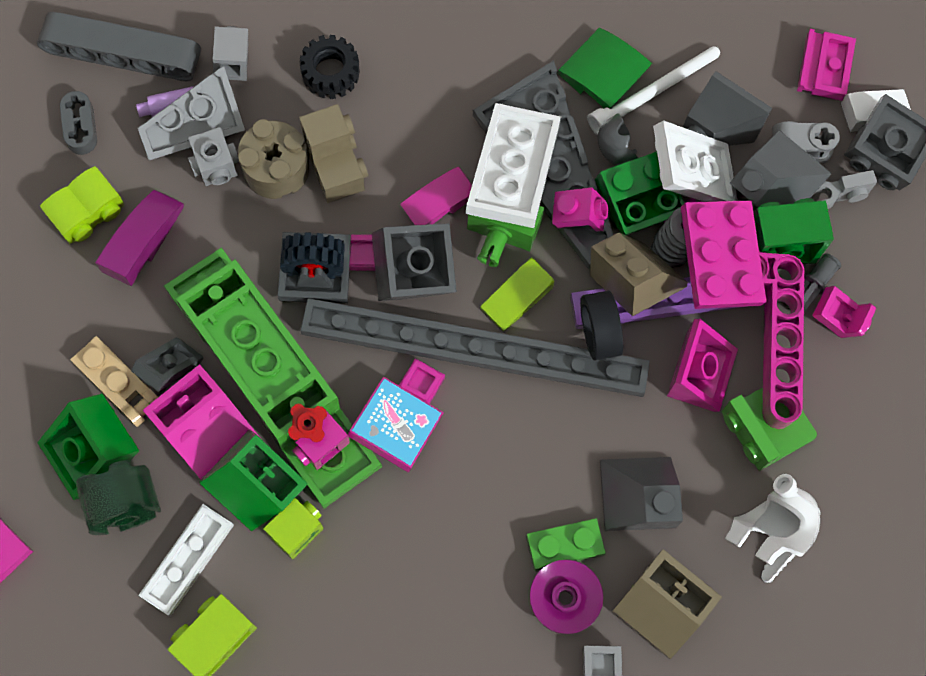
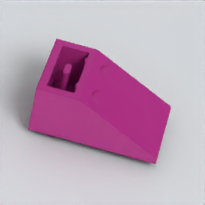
(198, 420)

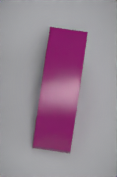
(139, 237)

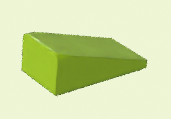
(518, 294)

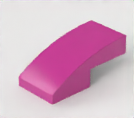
(438, 198)

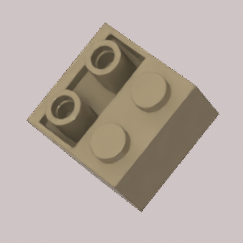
(667, 604)

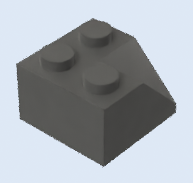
(413, 261)

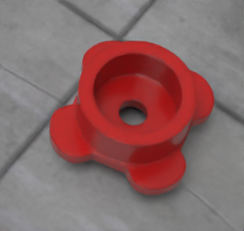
(299, 430)

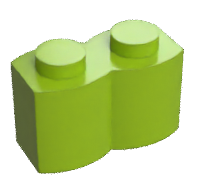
(83, 205)

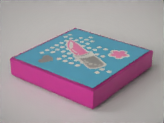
(395, 424)

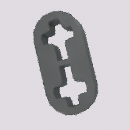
(85, 122)

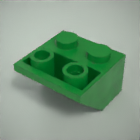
(637, 194)
(253, 481)

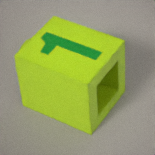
(295, 527)

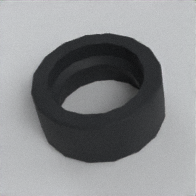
(601, 325)

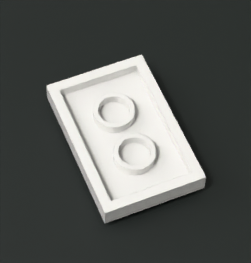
(694, 164)

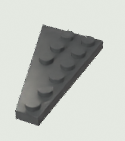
(569, 161)

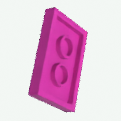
(723, 254)

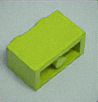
(211, 637)

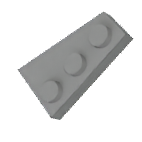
(197, 111)

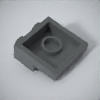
(890, 144)

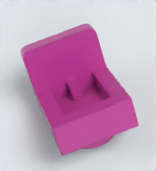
(579, 208)
(843, 314)

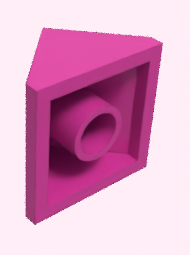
(703, 367)

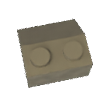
(633, 273)

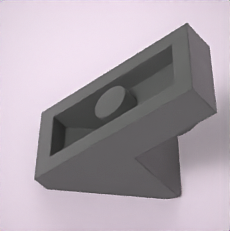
(166, 364)

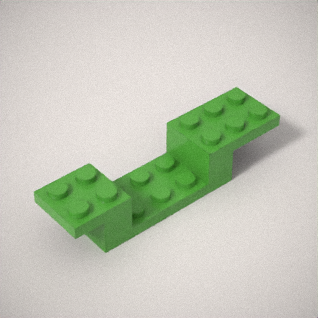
(267, 366)

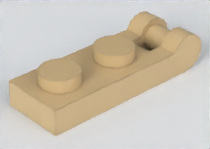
(114, 379)

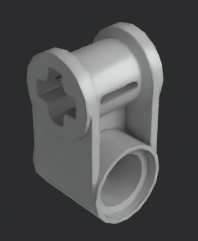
(808, 137)

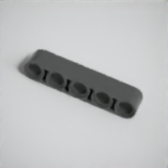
(119, 46)

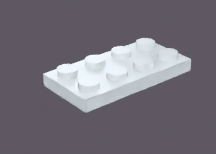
(513, 165)

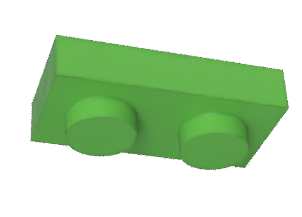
(566, 542)

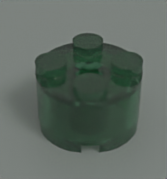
(118, 498)

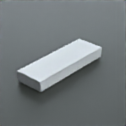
(186, 560)

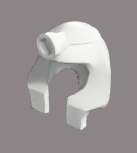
(789, 520)

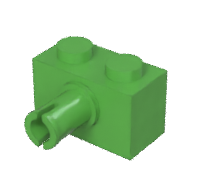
(500, 233)

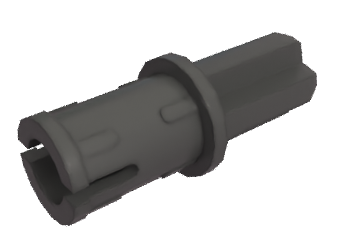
(818, 277)

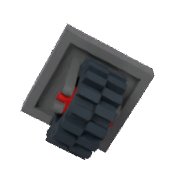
(314, 267)

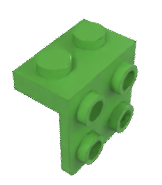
(760, 441)

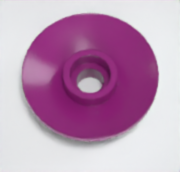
(579, 583)

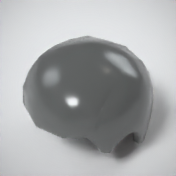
(614, 141)

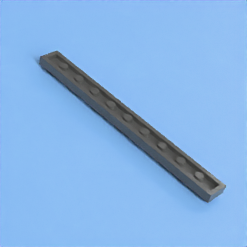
(473, 347)

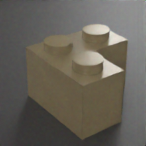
(329, 147)

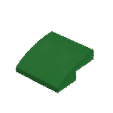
(604, 68)

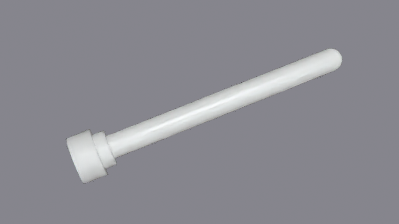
(600, 116)

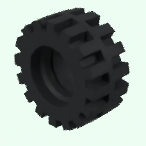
(324, 50)

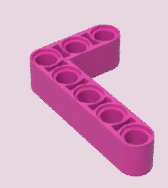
(787, 325)

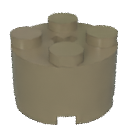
(273, 159)

